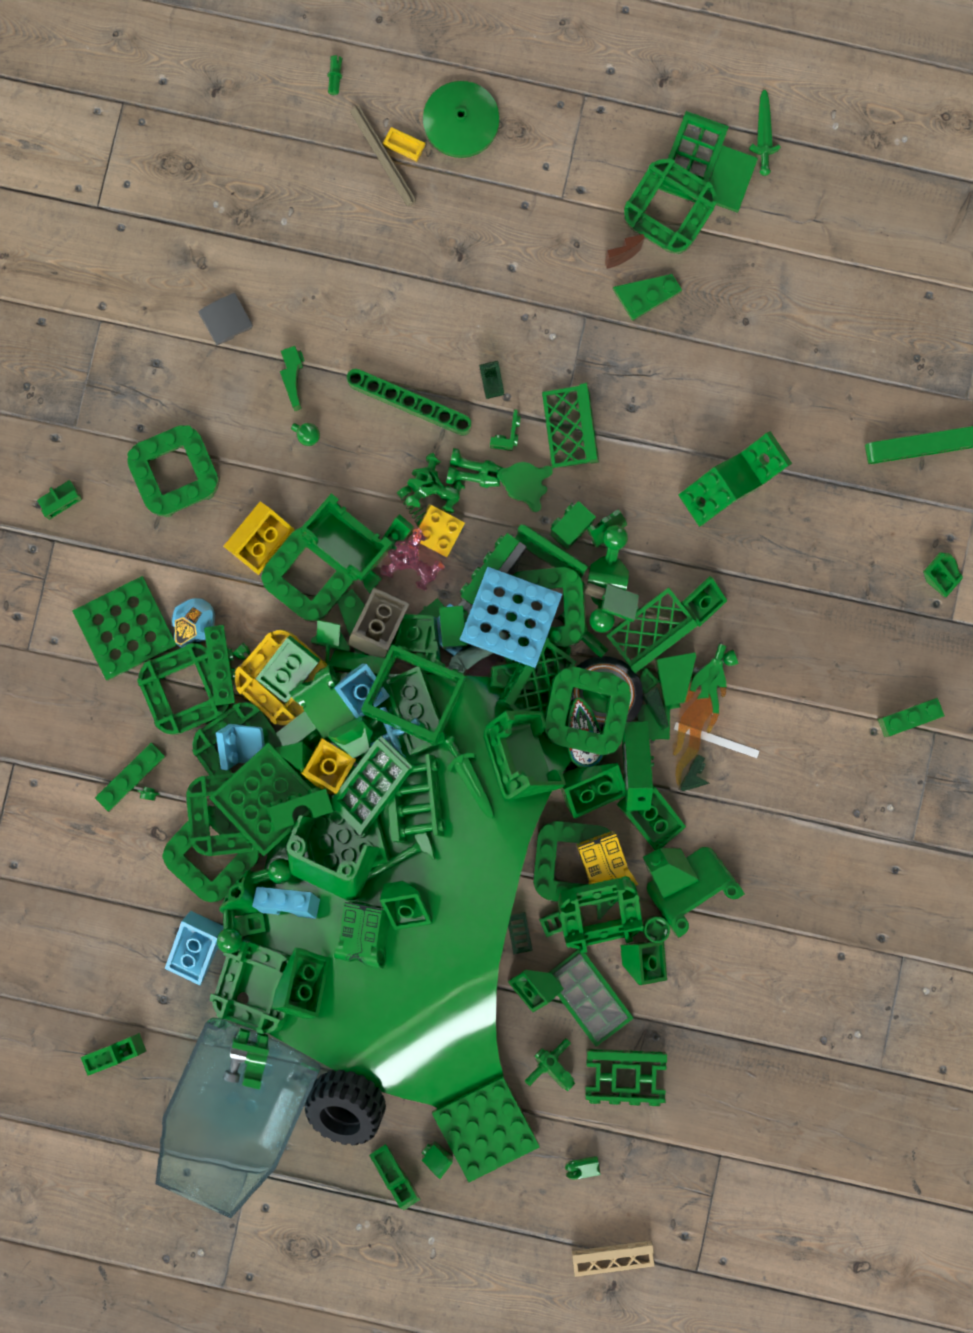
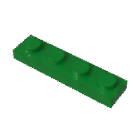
(130, 777)

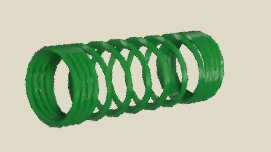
(403, 492)

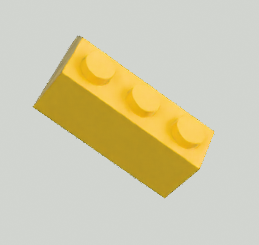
(258, 537)

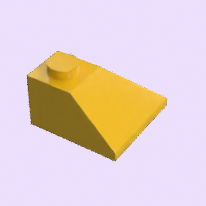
(328, 767)

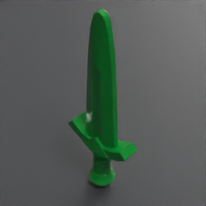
(764, 138)
(468, 775)

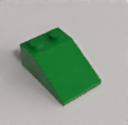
(592, 788)
(656, 825)
(302, 984)

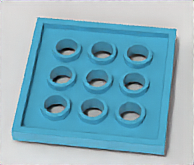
(512, 586)

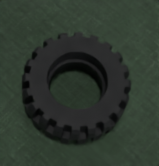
(345, 1107)

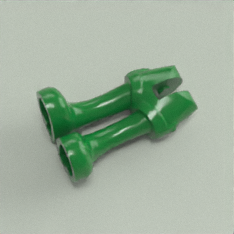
(483, 468)

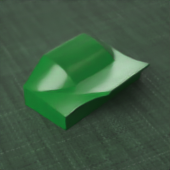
(353, 737)

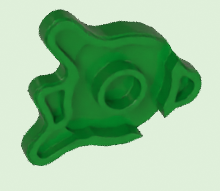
(525, 483)

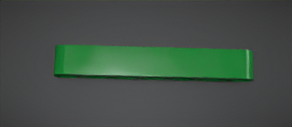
(402, 395)
(919, 445)

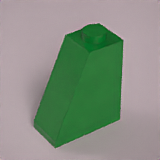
(675, 678)

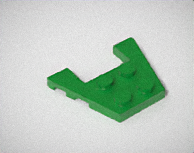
(419, 635)

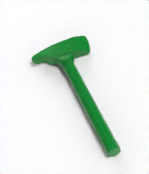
(422, 844)

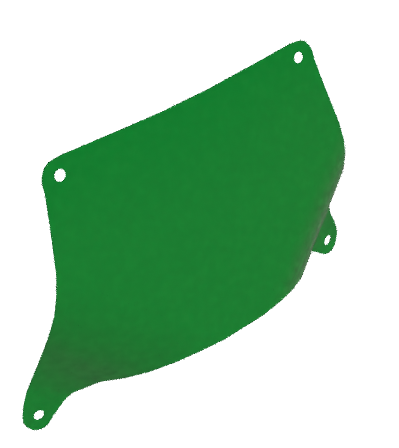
(430, 1014)

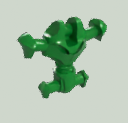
(428, 483)

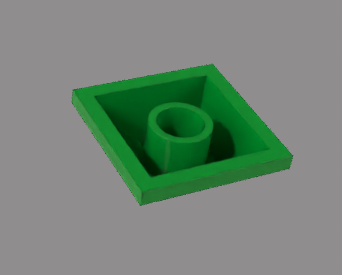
(669, 870)
(404, 905)
(645, 961)
(536, 988)

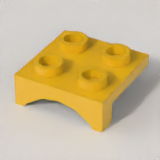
(440, 530)

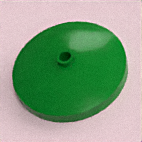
(461, 135)

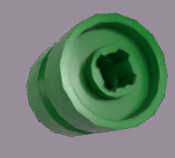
(656, 929)

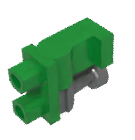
(252, 1054)

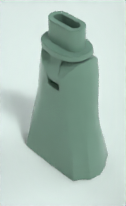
(471, 655)

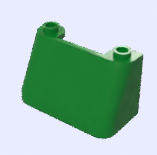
(345, 539)
(519, 755)

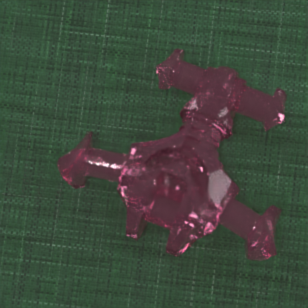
(407, 557)

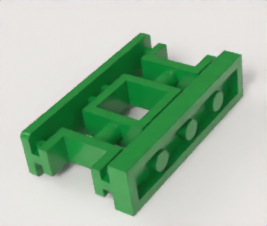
(626, 1060)

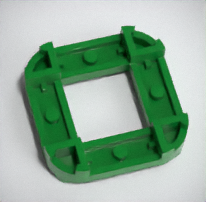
(686, 182)
(183, 497)
(289, 595)
(574, 603)
(156, 698)
(239, 714)
(615, 718)
(199, 822)
(546, 854)
(192, 876)
(629, 907)
(229, 982)

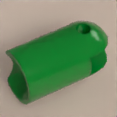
(583, 1168)

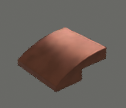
(619, 255)

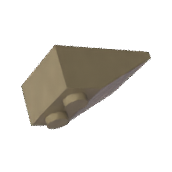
(378, 623)

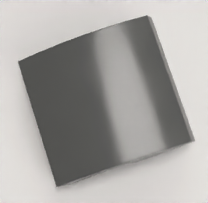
(225, 319)

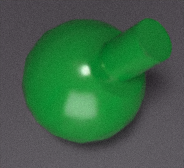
(307, 433)

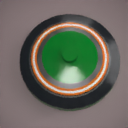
(599, 702)

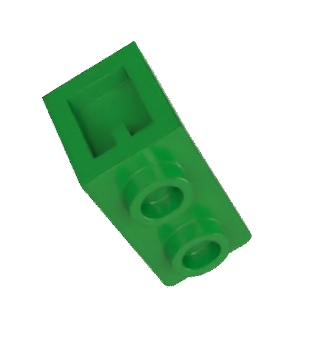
(500, 441)

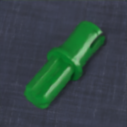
(334, 75)

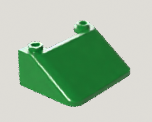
(712, 879)

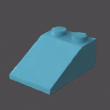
(194, 947)

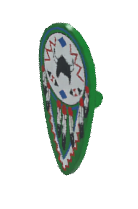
(583, 718)

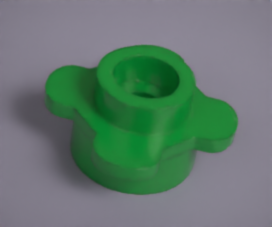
(148, 793)

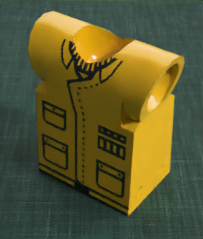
(603, 858)

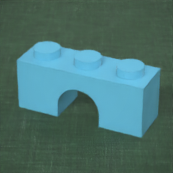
(295, 902)

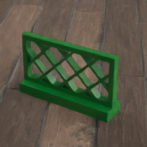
(587, 424)
(549, 551)
(664, 642)
(521, 675)

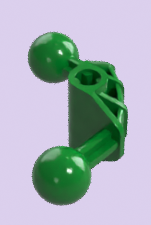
(608, 571)
(241, 898)

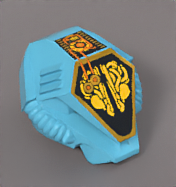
(190, 620)

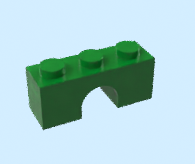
(911, 717)
(316, 801)

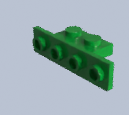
(220, 665)

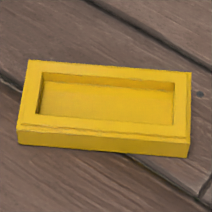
(404, 144)

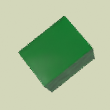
(704, 601)
(296, 755)

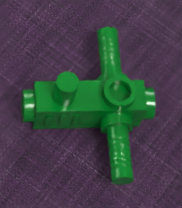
(549, 1063)

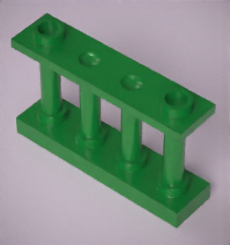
(398, 810)

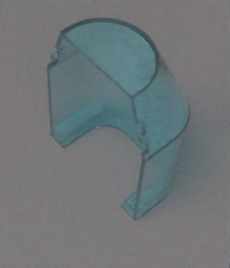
(227, 1136)

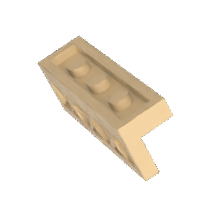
(612, 1253)

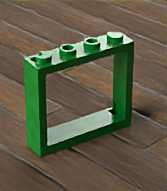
(421, 661)

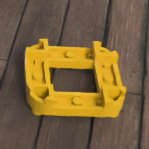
(256, 692)

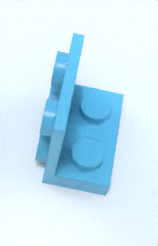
(238, 744)

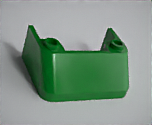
(344, 883)

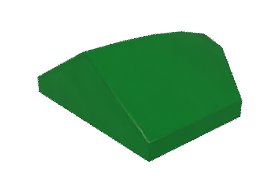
(943, 574)

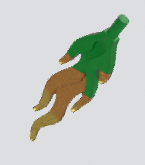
(705, 704)

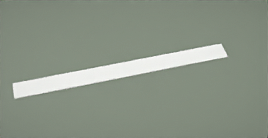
(725, 743)

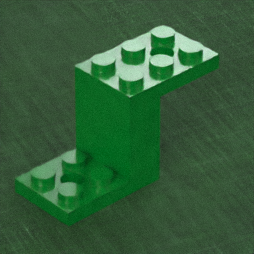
(735, 478)

